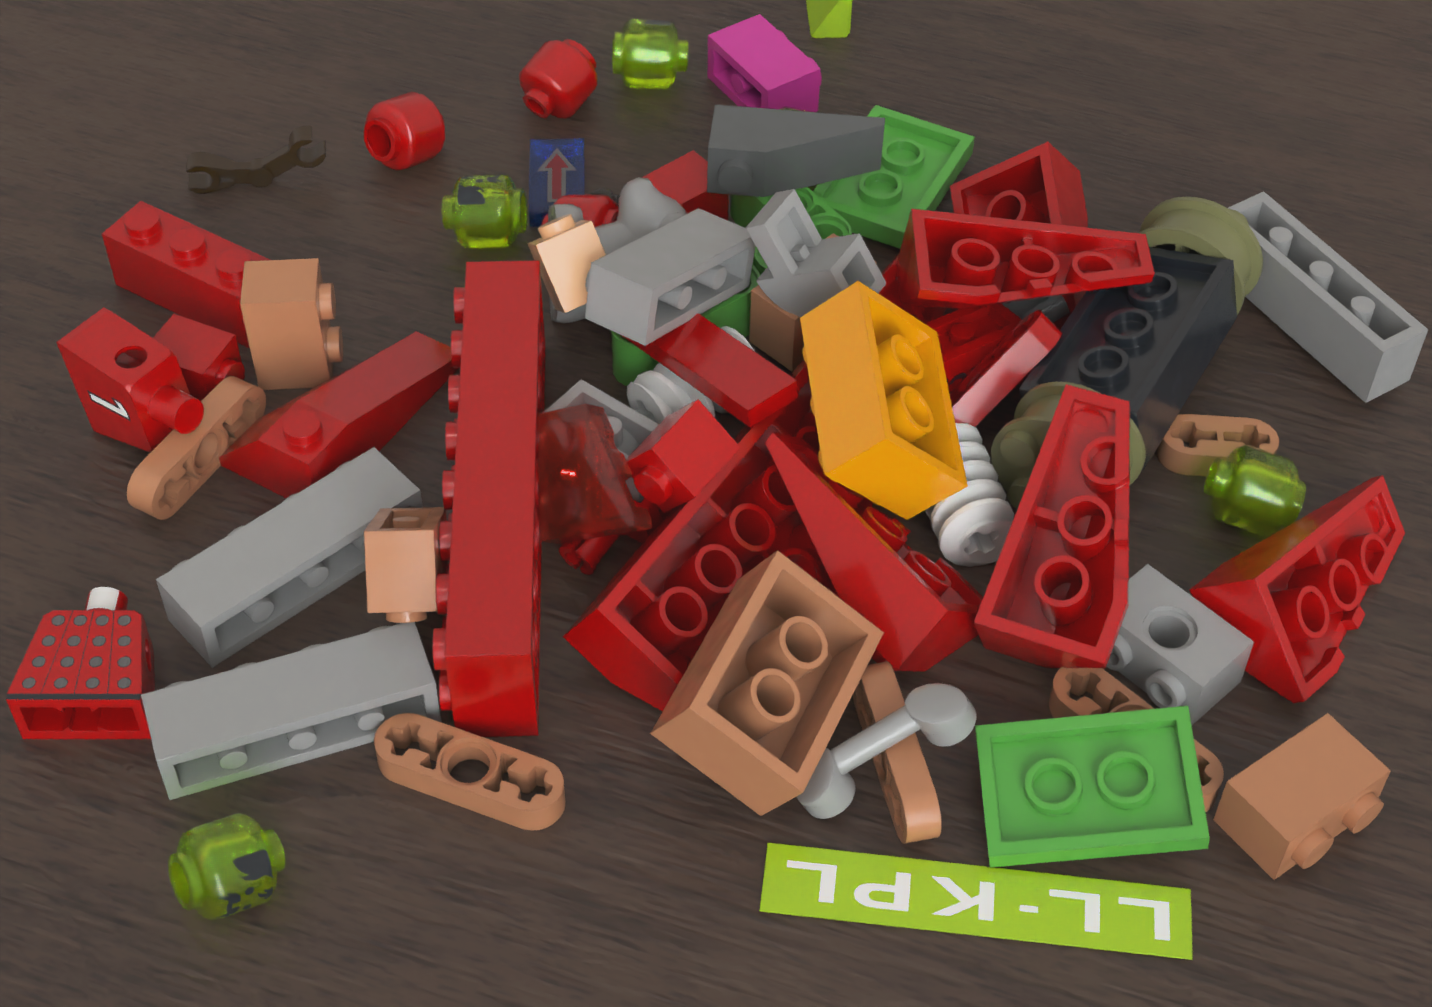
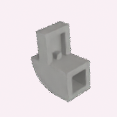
(801, 264)

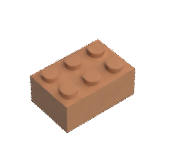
(768, 684)

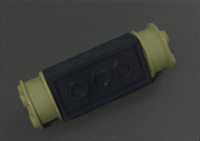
(1142, 338)

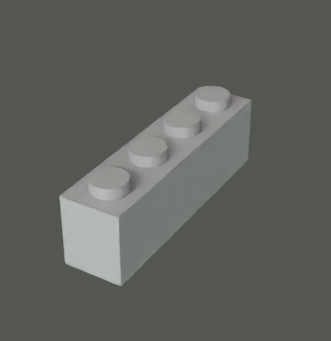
(1330, 304)
(282, 558)
(287, 708)

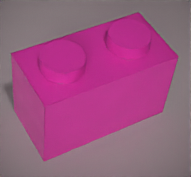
(762, 67)

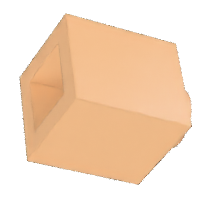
(566, 258)

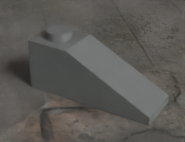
(787, 149)

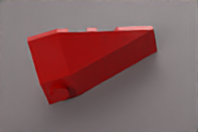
(1027, 187)
(992, 260)
(340, 417)
(1066, 555)
(1307, 587)
(915, 602)

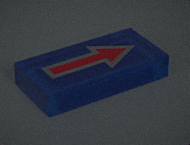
(554, 171)

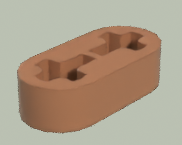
(1211, 439)

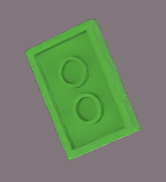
(914, 173)
(1091, 787)

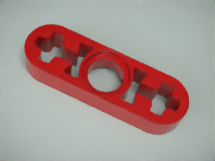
(1003, 368)

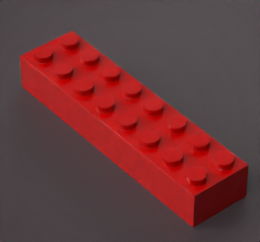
(493, 536)

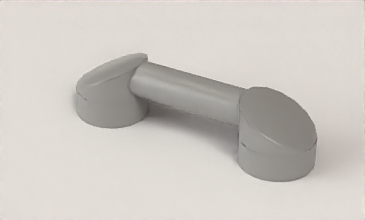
(934, 708)

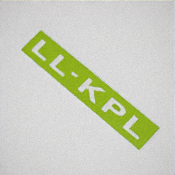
(978, 900)

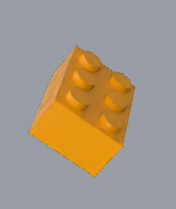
(881, 402)

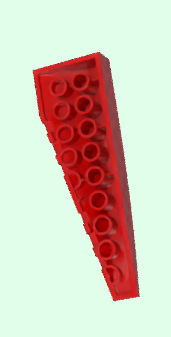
(677, 581)

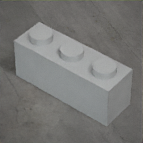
(669, 276)

